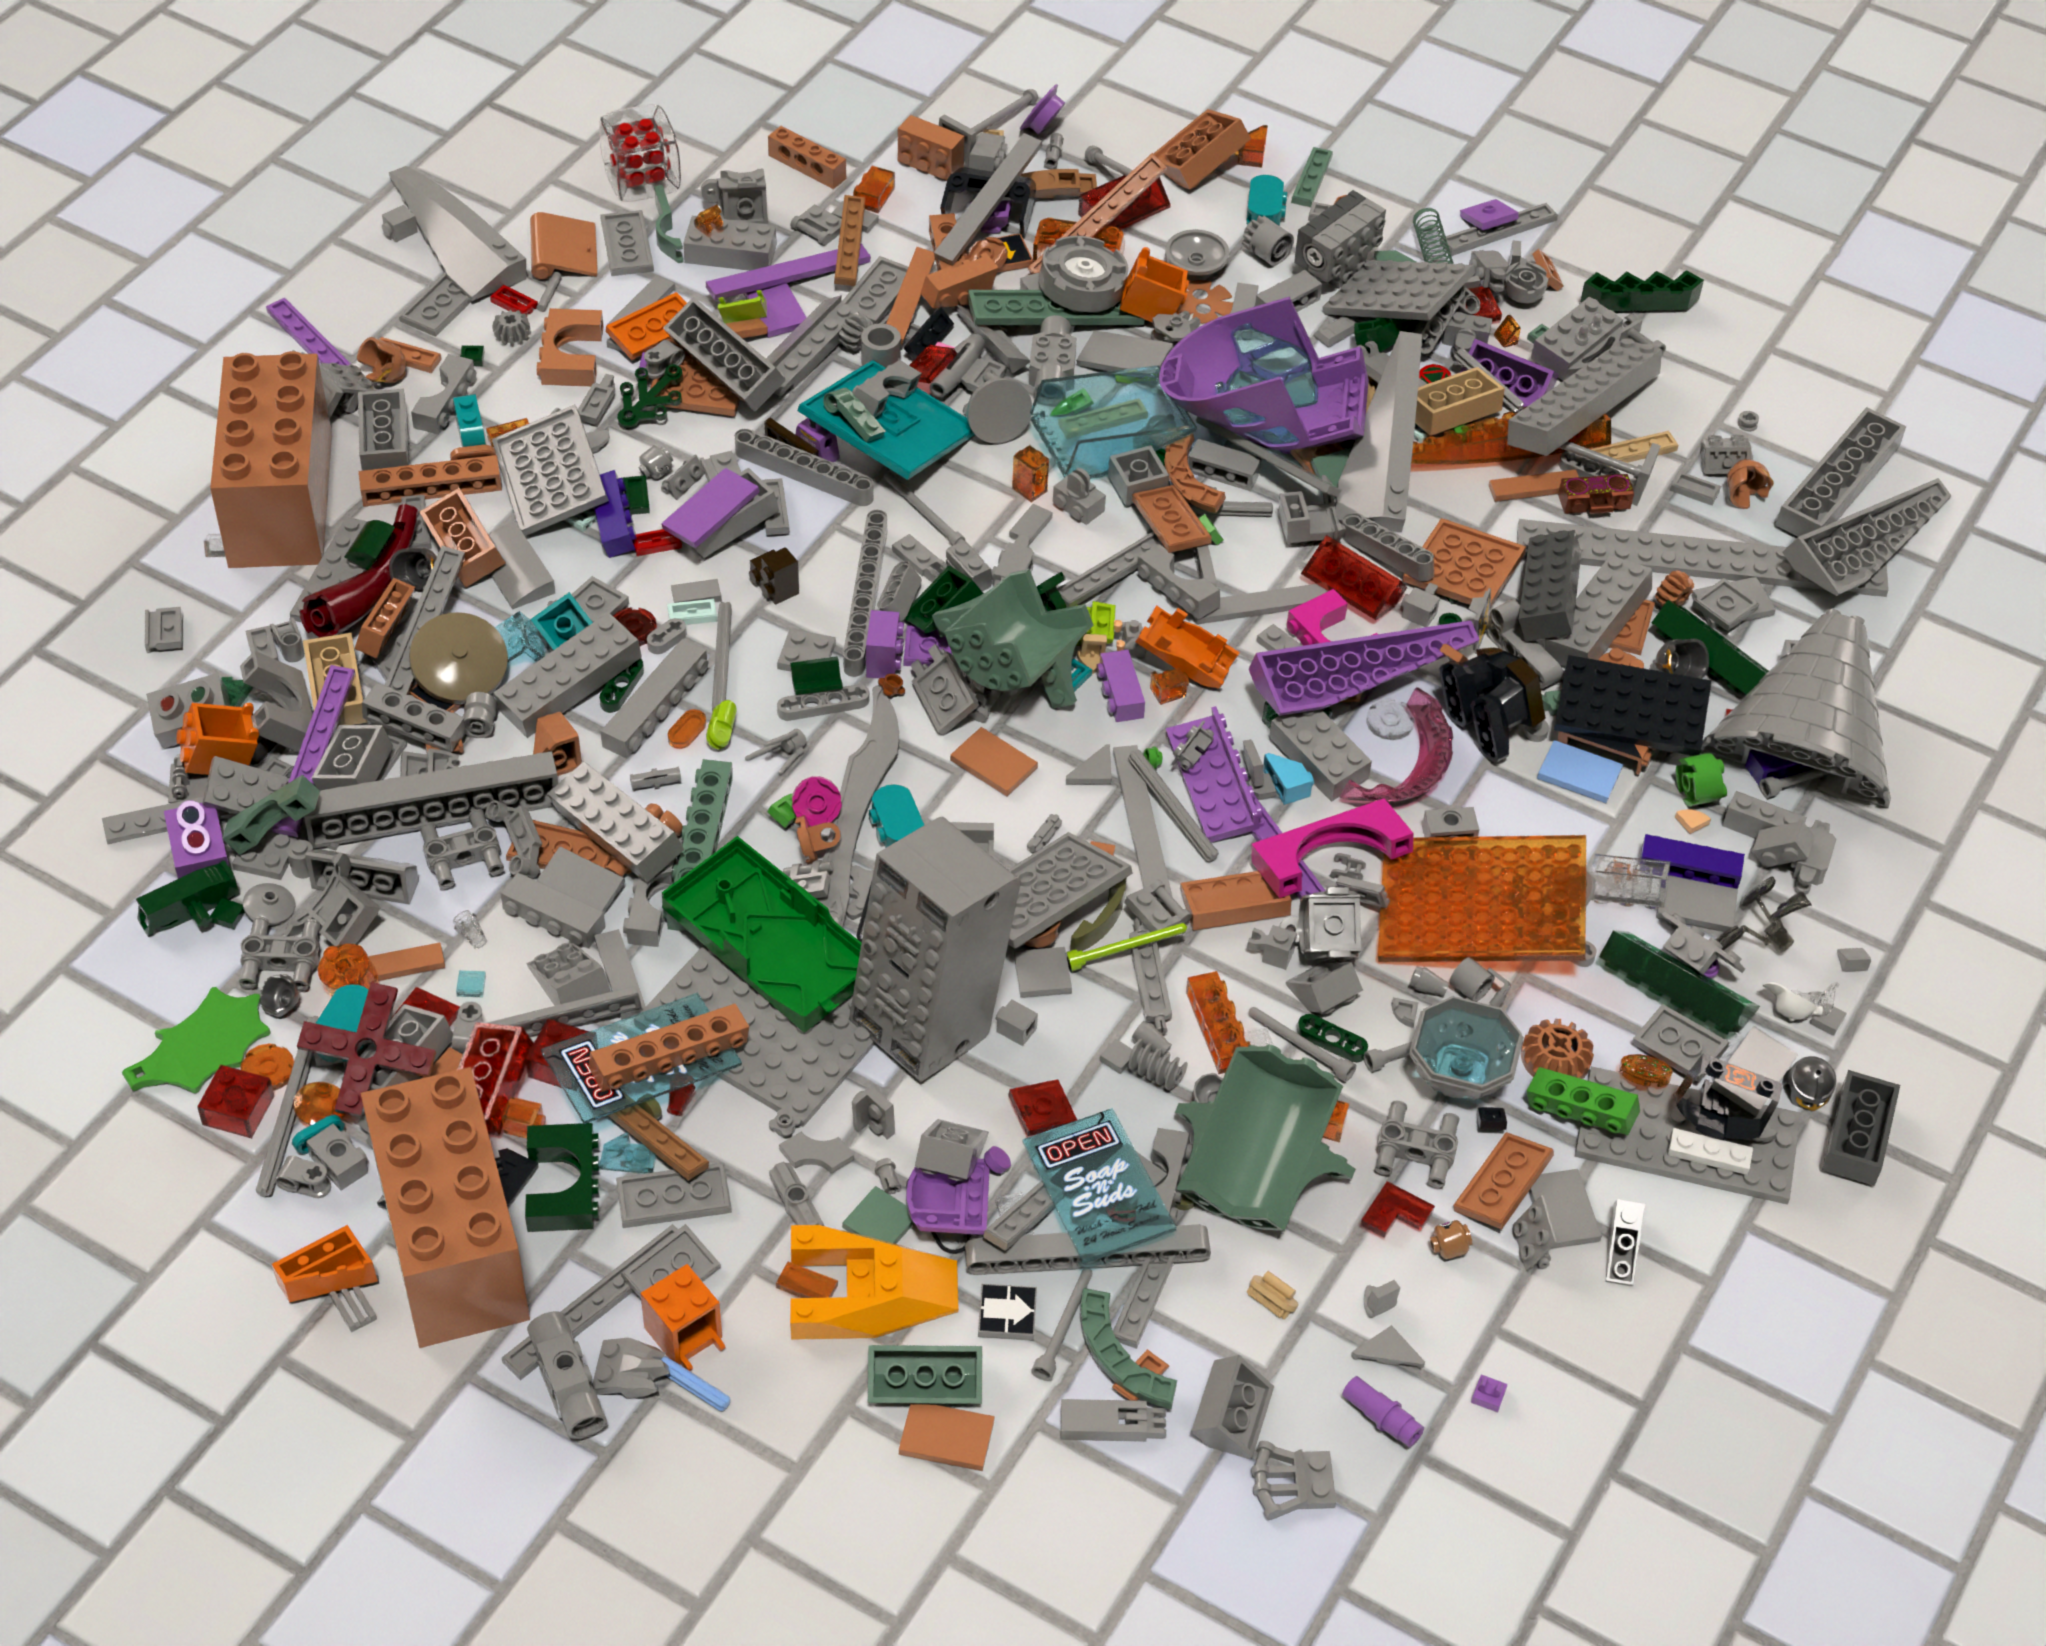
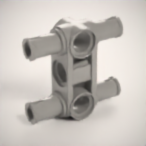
(461, 848)
(279, 953)
(1417, 1144)

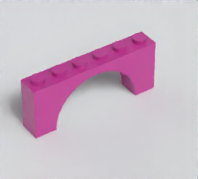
(1369, 824)

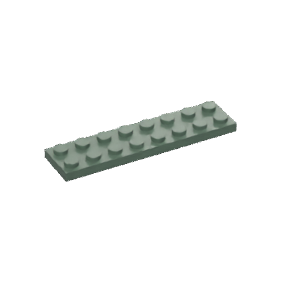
(1033, 306)

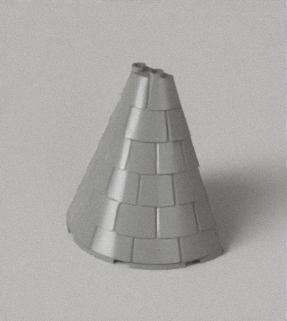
(1815, 710)

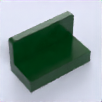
(816, 675)

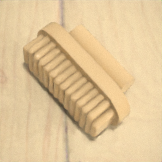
(1273, 1294)

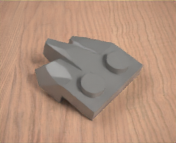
(419, 763)
(628, 1368)

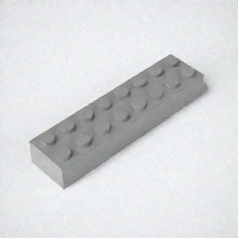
(1841, 473)

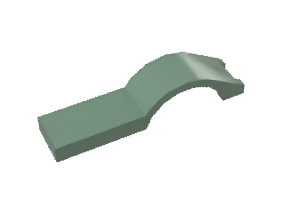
(663, 224)

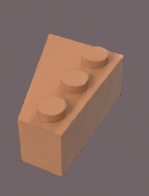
(950, 286)

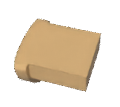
(1090, 650)

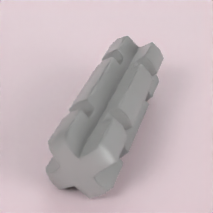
(1044, 833)

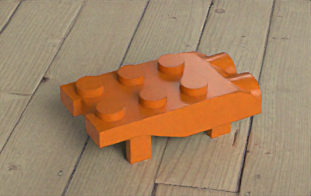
(1187, 647)

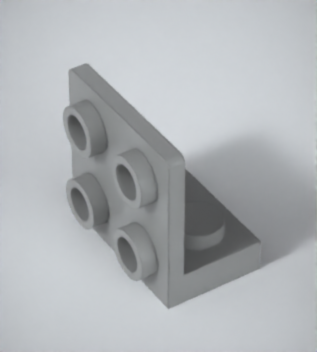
(1724, 453)

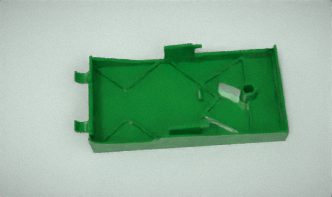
(767, 932)

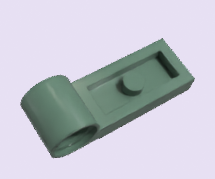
(855, 412)

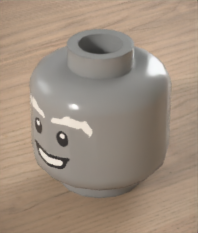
(655, 462)

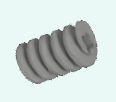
(1156, 1066)

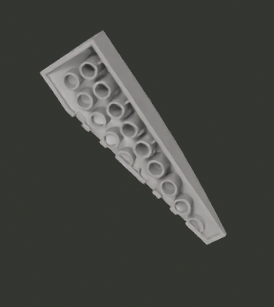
(465, 244)
(1380, 461)
(1859, 544)

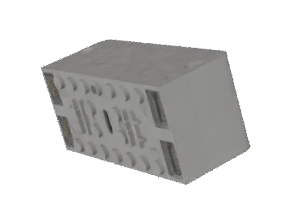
(933, 947)

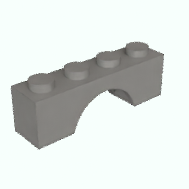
(895, 380)
(434, 411)
(1195, 596)
(645, 921)
(1171, 1154)

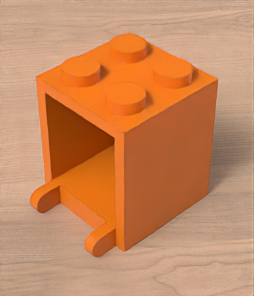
(1154, 287)
(218, 732)
(682, 1316)

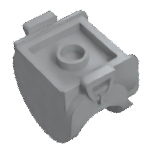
(739, 195)
(1328, 925)

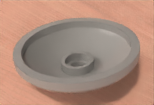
(1197, 252)

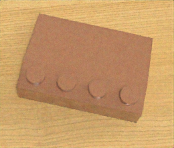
(1202, 147)

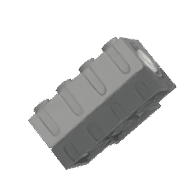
(1340, 239)

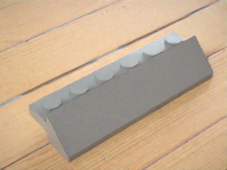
(810, 342)

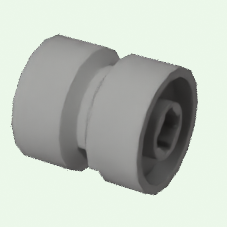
(479, 714)

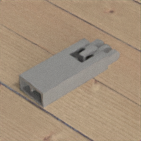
(1100, 1420)

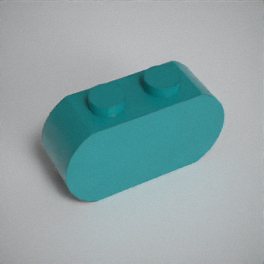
(1266, 199)
(468, 420)
(894, 814)
(344, 1012)

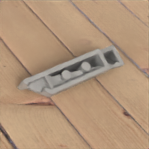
(996, 342)

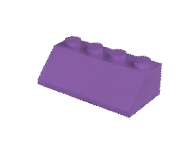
(1519, 375)

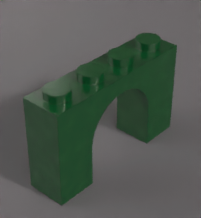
(574, 1206)

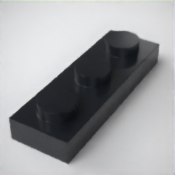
(929, 334)

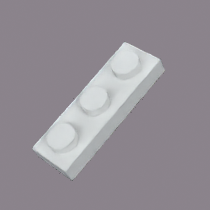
(1710, 1151)

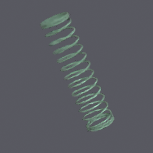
(1430, 227)

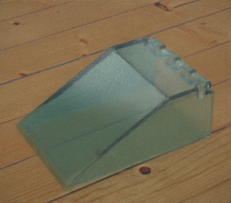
(1105, 415)

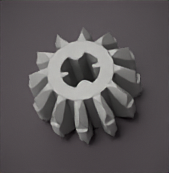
(511, 327)
(852, 329)

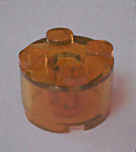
(346, 966)

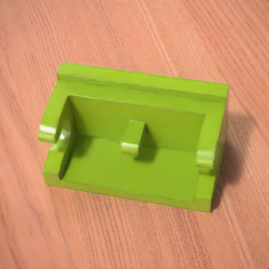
(743, 309)

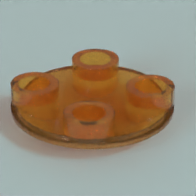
(316, 1102)

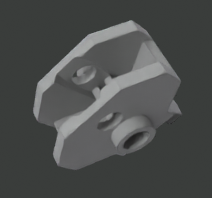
(1173, 327)

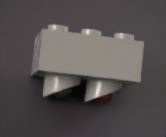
(171, 703)

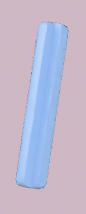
(696, 1385)

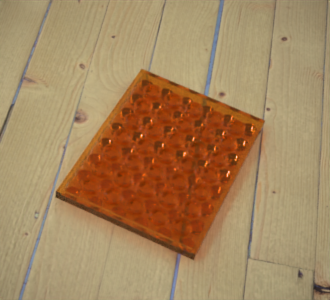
(1486, 900)

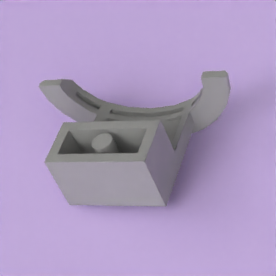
(1310, 522)
(340, 908)

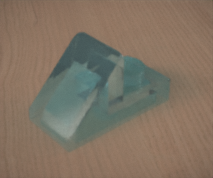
(627, 1157)

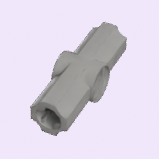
(790, 1189)

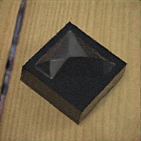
(1491, 1118)

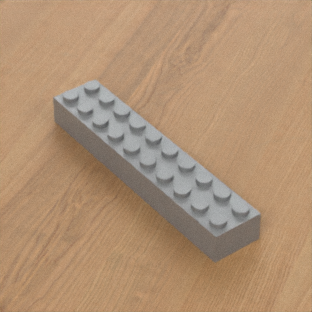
(1584, 397)
(434, 797)

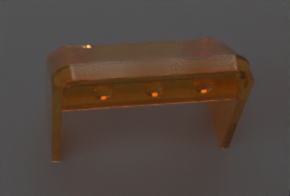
(1052, 229)

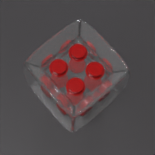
(639, 152)

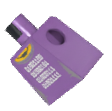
(819, 438)

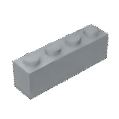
(552, 910)

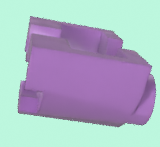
(998, 218)

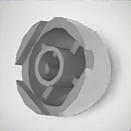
(1526, 282)

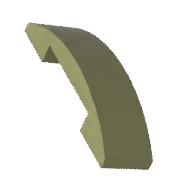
(1088, 933)

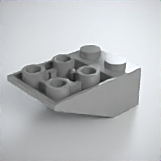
(568, 974)

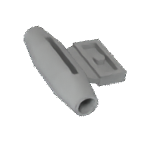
(966, 368)

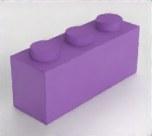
(1121, 685)

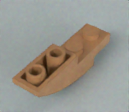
(1061, 182)

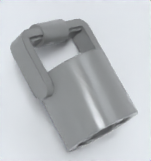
(1476, 981)

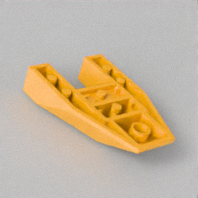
(886, 1285)

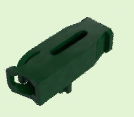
(187, 898)

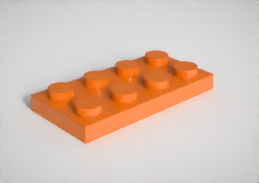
(644, 327)

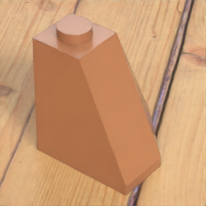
(558, 735)

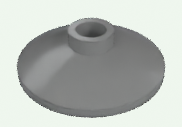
(276, 910)

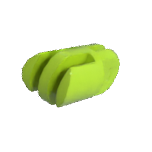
(721, 724)

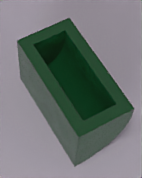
(369, 543)

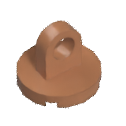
(811, 839)

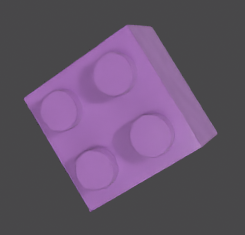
(884, 644)

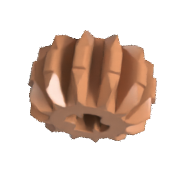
(1675, 587)

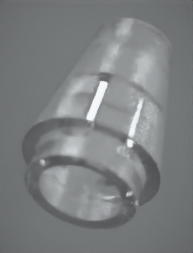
(470, 929)

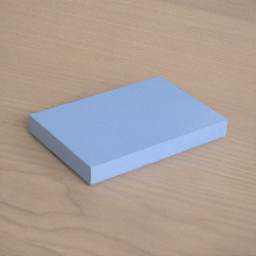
(1580, 771)

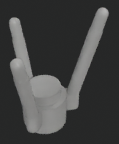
(790, 742)

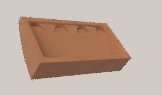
(1232, 900)

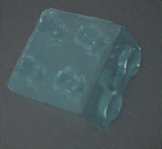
(521, 637)

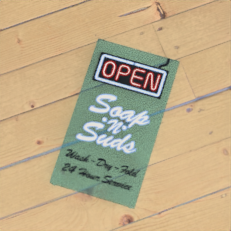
(571, 1061)
(1099, 1185)

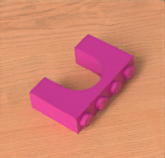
(1316, 615)

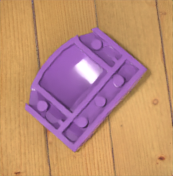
(947, 1204)

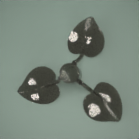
(1775, 933)

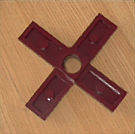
(371, 1029)

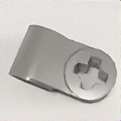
(661, 357)
(288, 640)
(467, 1016)
(303, 1177)

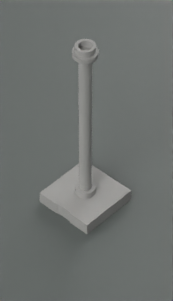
(1029, 97)
(1640, 472)

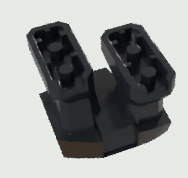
(1509, 697)

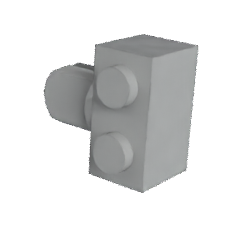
(1464, 329)
(1079, 496)

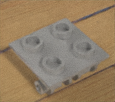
(185, 785)
(1535, 1235)

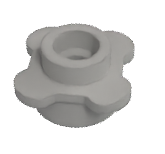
(784, 1129)

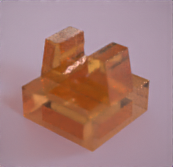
(708, 216)

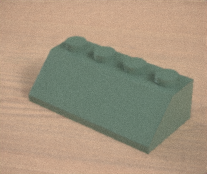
(924, 1374)

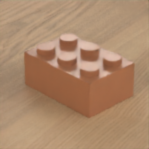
(930, 147)

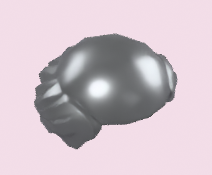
(279, 995)

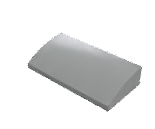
(523, 575)

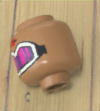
(1451, 1239)

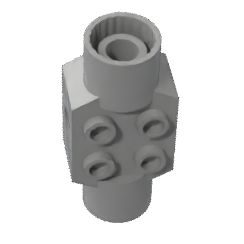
(1052, 351)
(565, 1375)

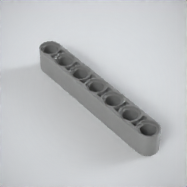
(804, 467)

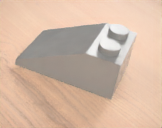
(950, 1149)

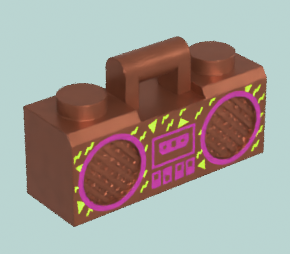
(1596, 494)

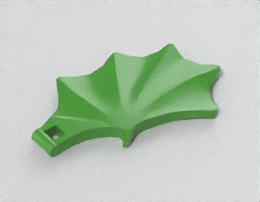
(201, 1043)

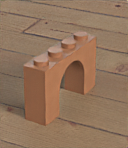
(563, 327)

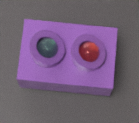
(194, 837)

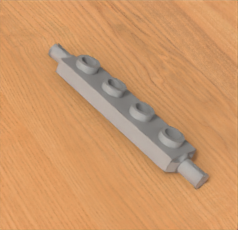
(1151, 980)

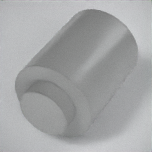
(296, 854)

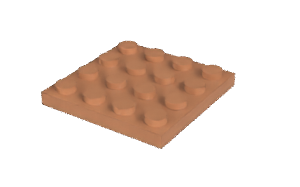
(700, 390)
(1469, 562)

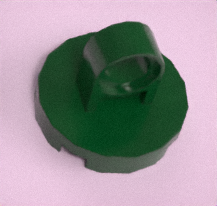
(1050, 595)

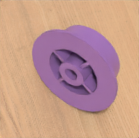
(1044, 111)

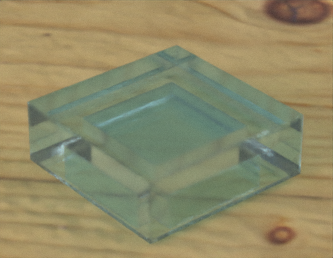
(471, 983)

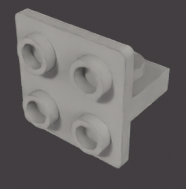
(350, 382)

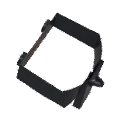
(1713, 1111)

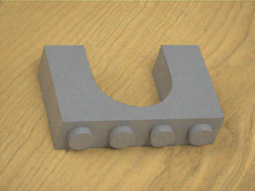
(287, 686)

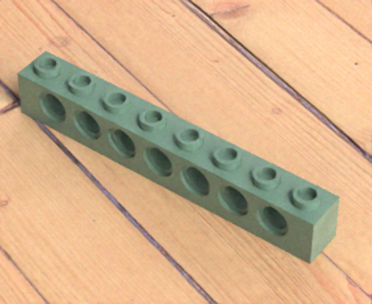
(704, 821)

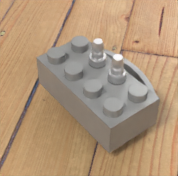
(1577, 338)

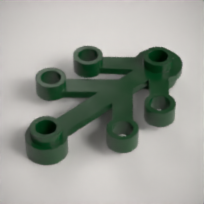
(649, 398)

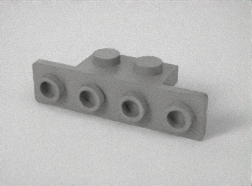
(1694, 949)

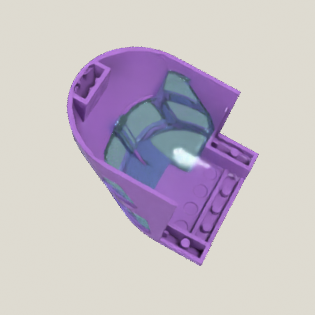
(1266, 380)

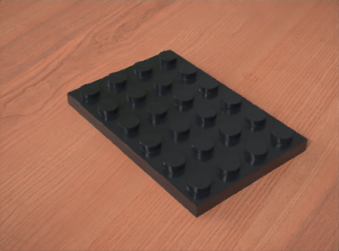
(1633, 705)

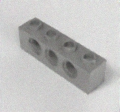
(413, 717)

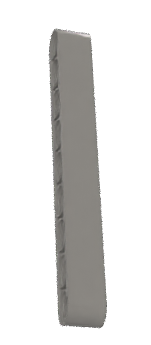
(865, 592)
(1058, 1252)

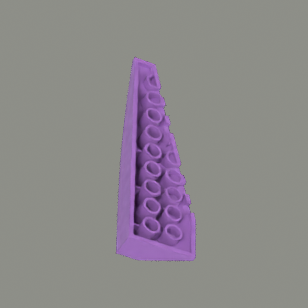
(1336, 670)

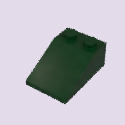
(945, 592)

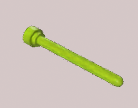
(1078, 958)

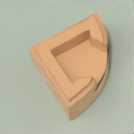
(1692, 819)

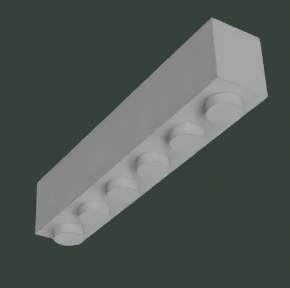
(654, 698)

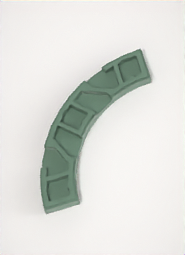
(1115, 1359)

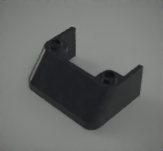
(974, 180)

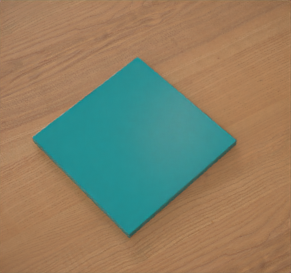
(915, 426)

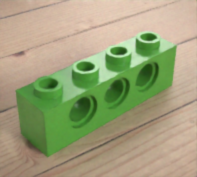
(1583, 1101)

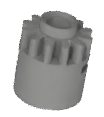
(1268, 240)

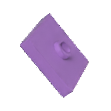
(1489, 214)

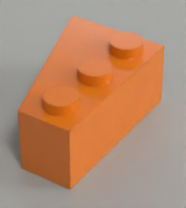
(325, 1267)

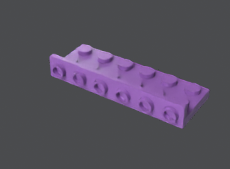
(1217, 782)

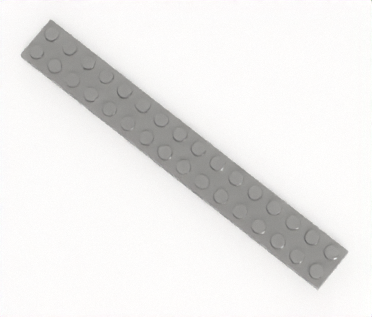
(1690, 555)

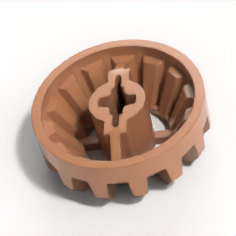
(1553, 1050)

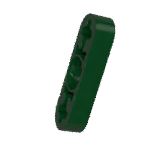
(621, 693)
(1329, 1028)

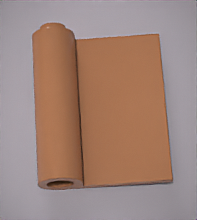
(562, 245)

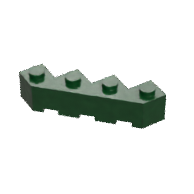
(1653, 294)
(1382, 331)

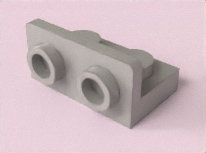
(873, 1109)

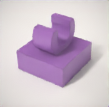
(1489, 1393)

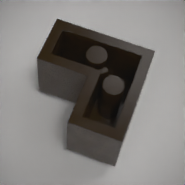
(776, 574)

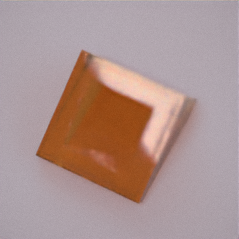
(1508, 332)

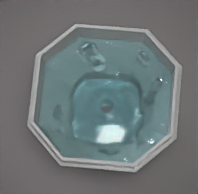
(1465, 1048)

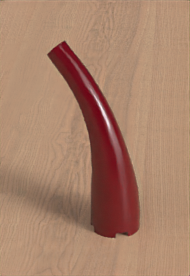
(349, 601)

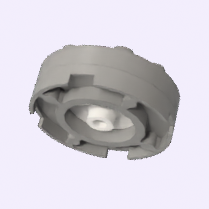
(1083, 274)

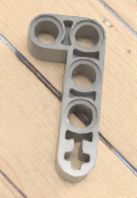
(1441, 319)
(1507, 635)

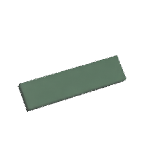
(1312, 177)

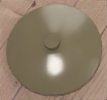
(458, 657)

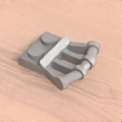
(1311, 1475)

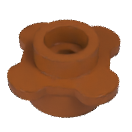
(892, 685)

